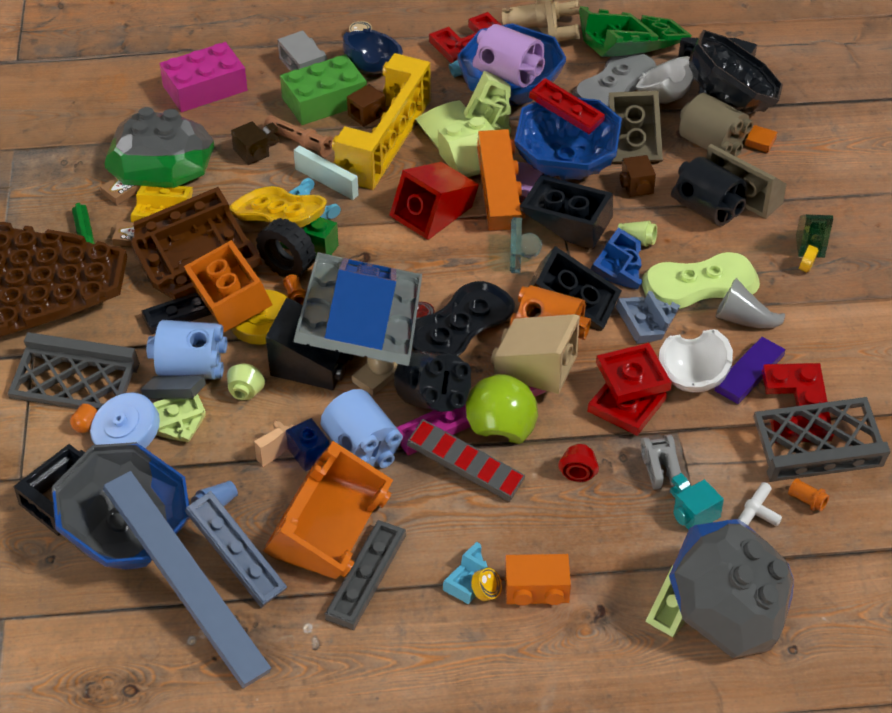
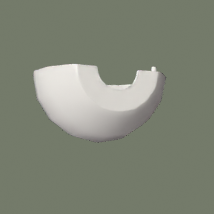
(669, 78)
(697, 362)

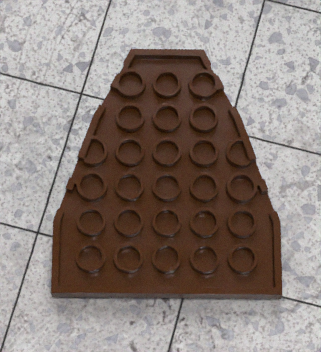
(53, 276)

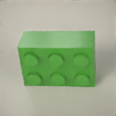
(320, 88)

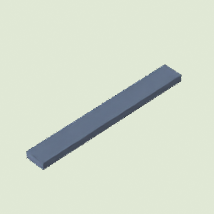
(187, 579)

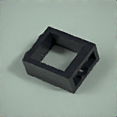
(33, 486)

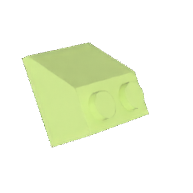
(459, 145)

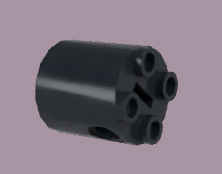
(710, 190)
(433, 380)

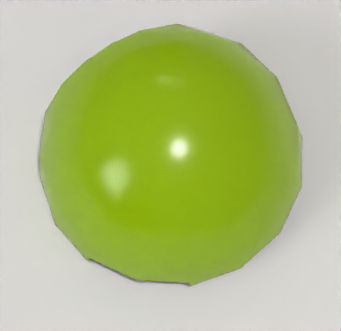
(502, 408)

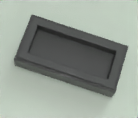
(173, 387)

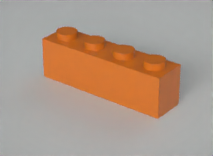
(499, 178)

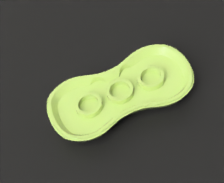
(700, 280)

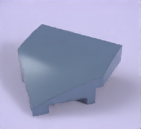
(646, 317)

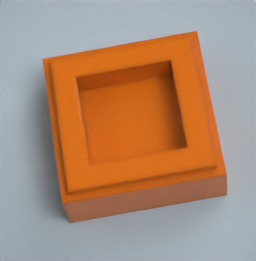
(761, 138)

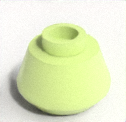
(244, 381)

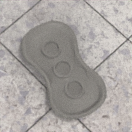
(618, 75)

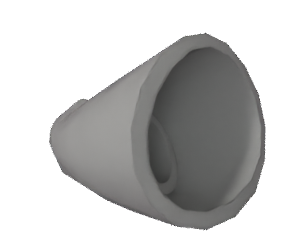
(744, 309)

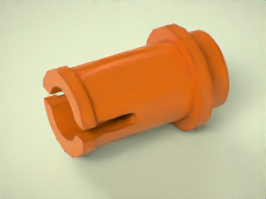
(294, 288)
(815, 498)

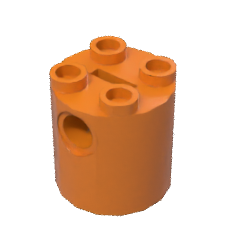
(551, 303)

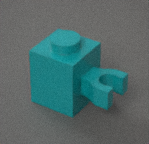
(695, 503)

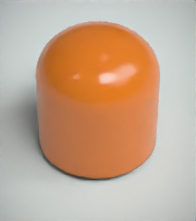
(82, 418)

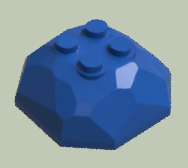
(553, 55)

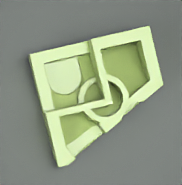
(491, 101)

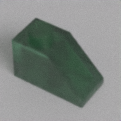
(813, 231)

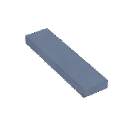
(235, 549)

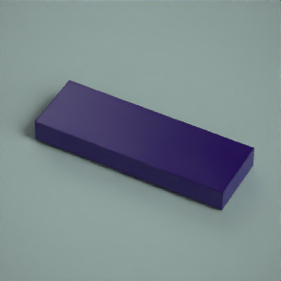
(748, 370)

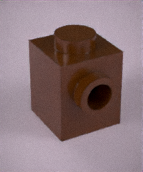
(366, 105)
(637, 176)

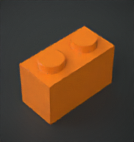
(537, 579)

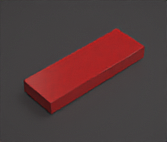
(567, 106)

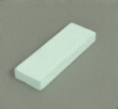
(326, 172)

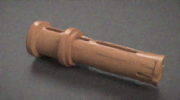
(307, 138)

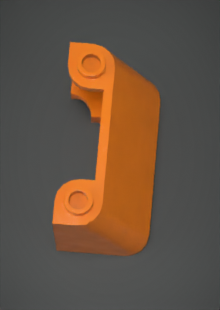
(329, 513)

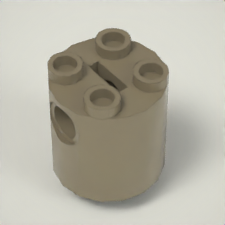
(714, 122)

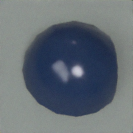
(370, 50)

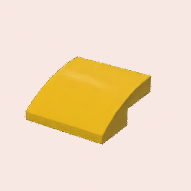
(158, 198)

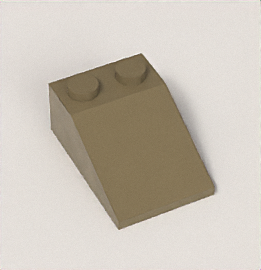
(640, 124)

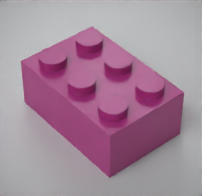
(203, 76)

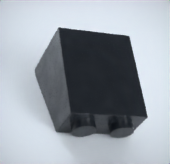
(300, 361)

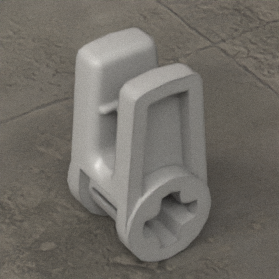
(660, 452)

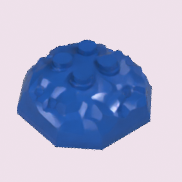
(562, 148)

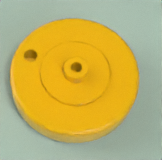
(256, 328)

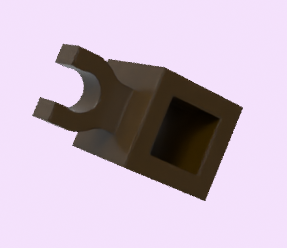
(252, 142)

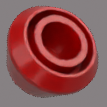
(579, 463)

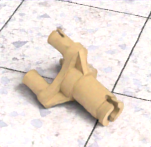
(544, 16)

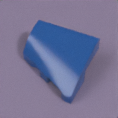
(620, 260)

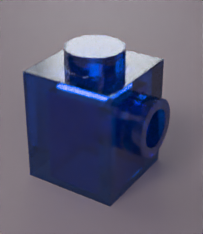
(306, 443)

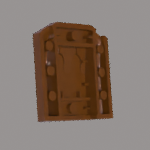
(183, 234)

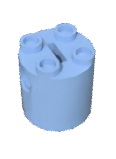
(187, 349)
(361, 428)

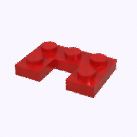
(450, 44)
(807, 385)

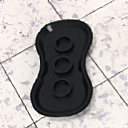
(470, 312)

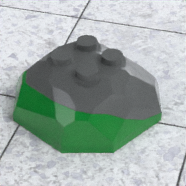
(158, 149)

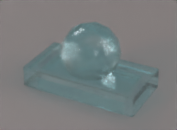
(523, 245)

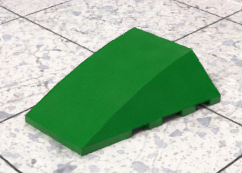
(626, 34)

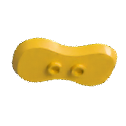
(275, 203)

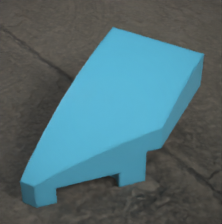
(459, 581)

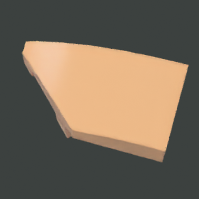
(272, 444)

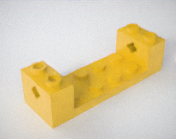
(407, 95)

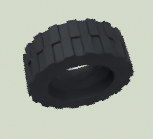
(296, 241)

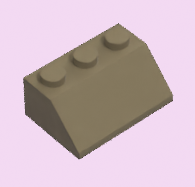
(764, 190)

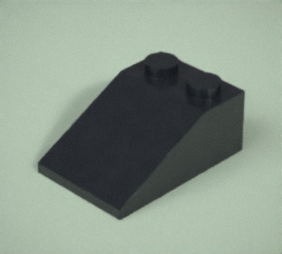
(569, 210)
(570, 277)

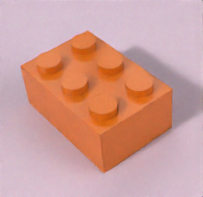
(228, 286)

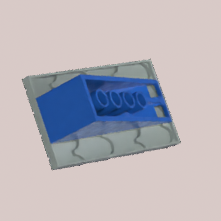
(360, 309)

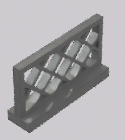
(79, 355)
(821, 461)

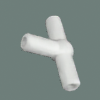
(754, 507)

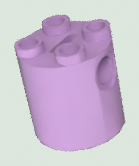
(509, 55)

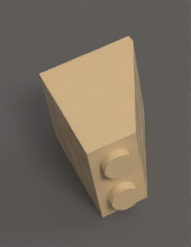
(538, 351)

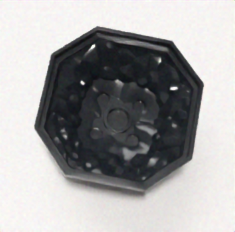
(733, 74)

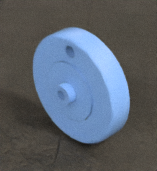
(125, 420)

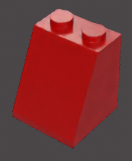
(432, 198)

